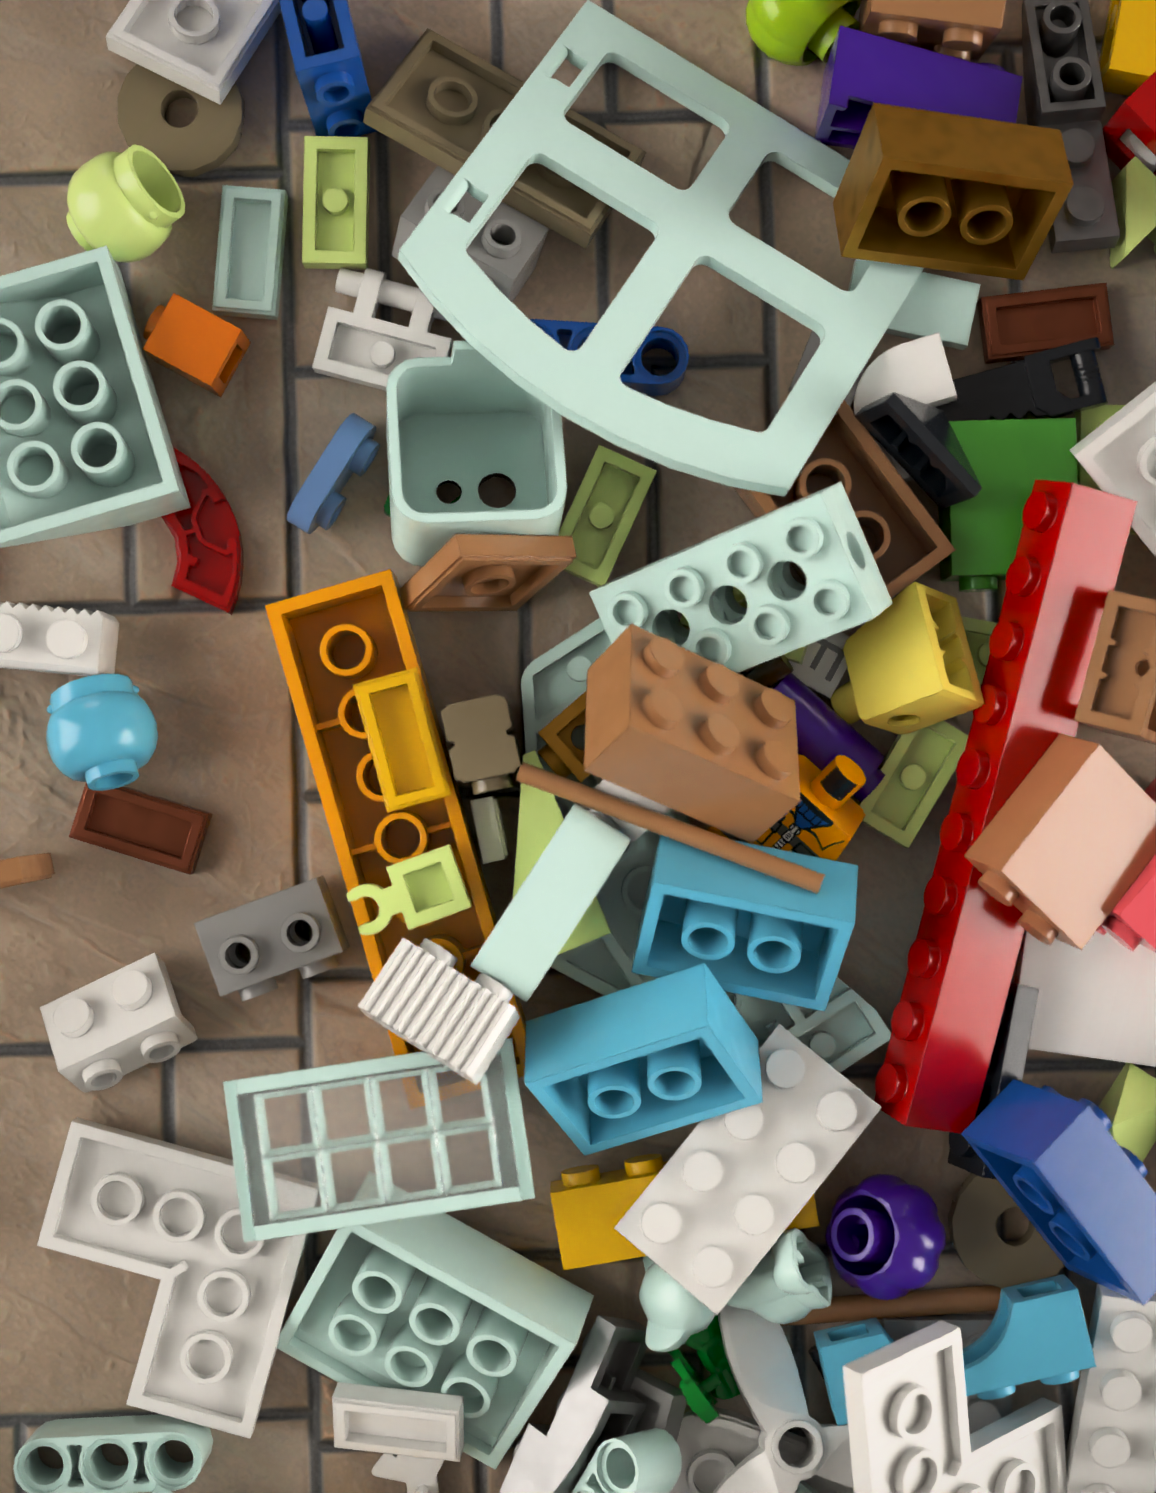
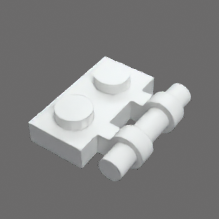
(368, 349)

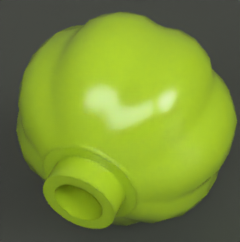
(790, 26)

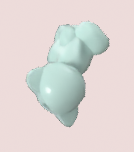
(780, 1289)

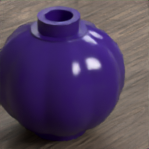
(885, 1236)

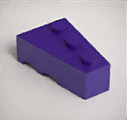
(889, 72)

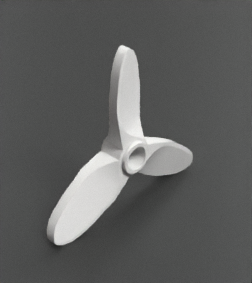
(774, 1394)

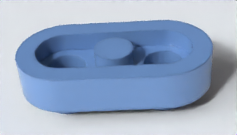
(320, 497)

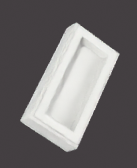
(398, 1421)

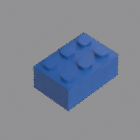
(1073, 1184)

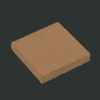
(487, 572)

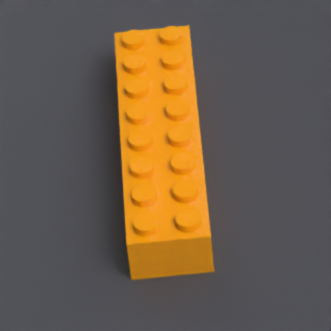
(325, 647)

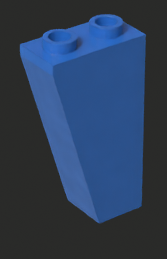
(328, 65)

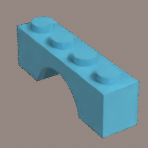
(1032, 1338)

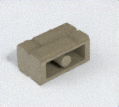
(482, 741)

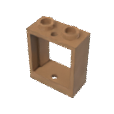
(1122, 670)

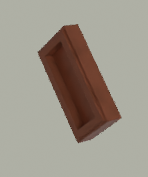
(1043, 320)
(142, 827)

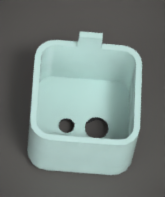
(461, 427)

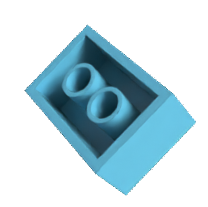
(745, 925)
(643, 1060)

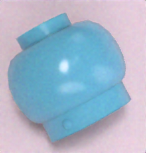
(100, 731)

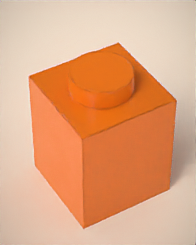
(195, 343)

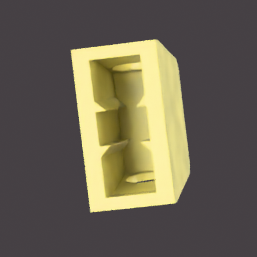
(909, 665)

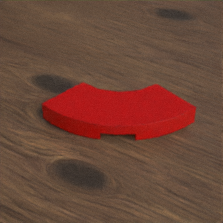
(206, 541)

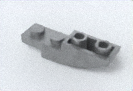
(1068, 95)
(587, 1412)

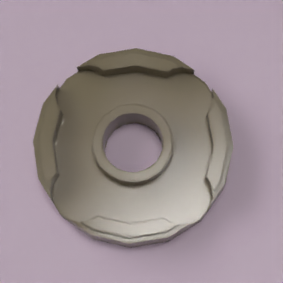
(182, 149)
(980, 1248)

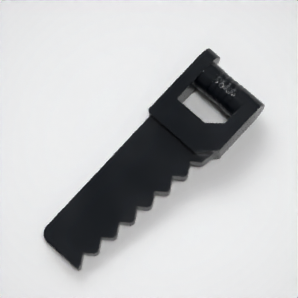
(1030, 387)

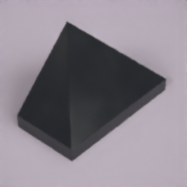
(923, 446)

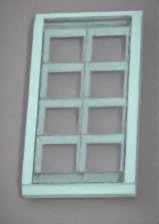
(375, 1143)

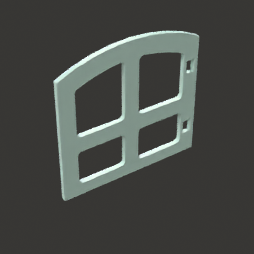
(688, 231)

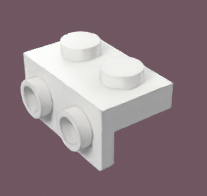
(116, 1025)

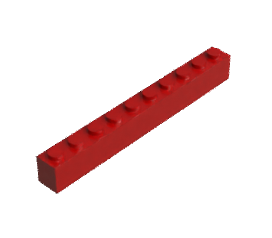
(1030, 695)

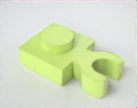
(421, 889)

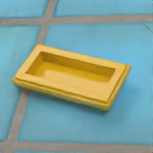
(401, 739)

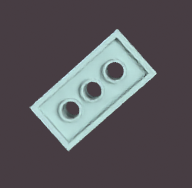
(755, 558)

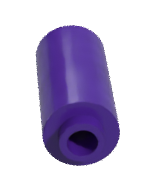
(826, 734)

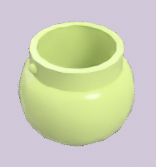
(123, 203)

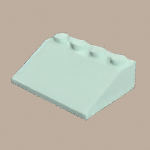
(78, 406)
(439, 1313)

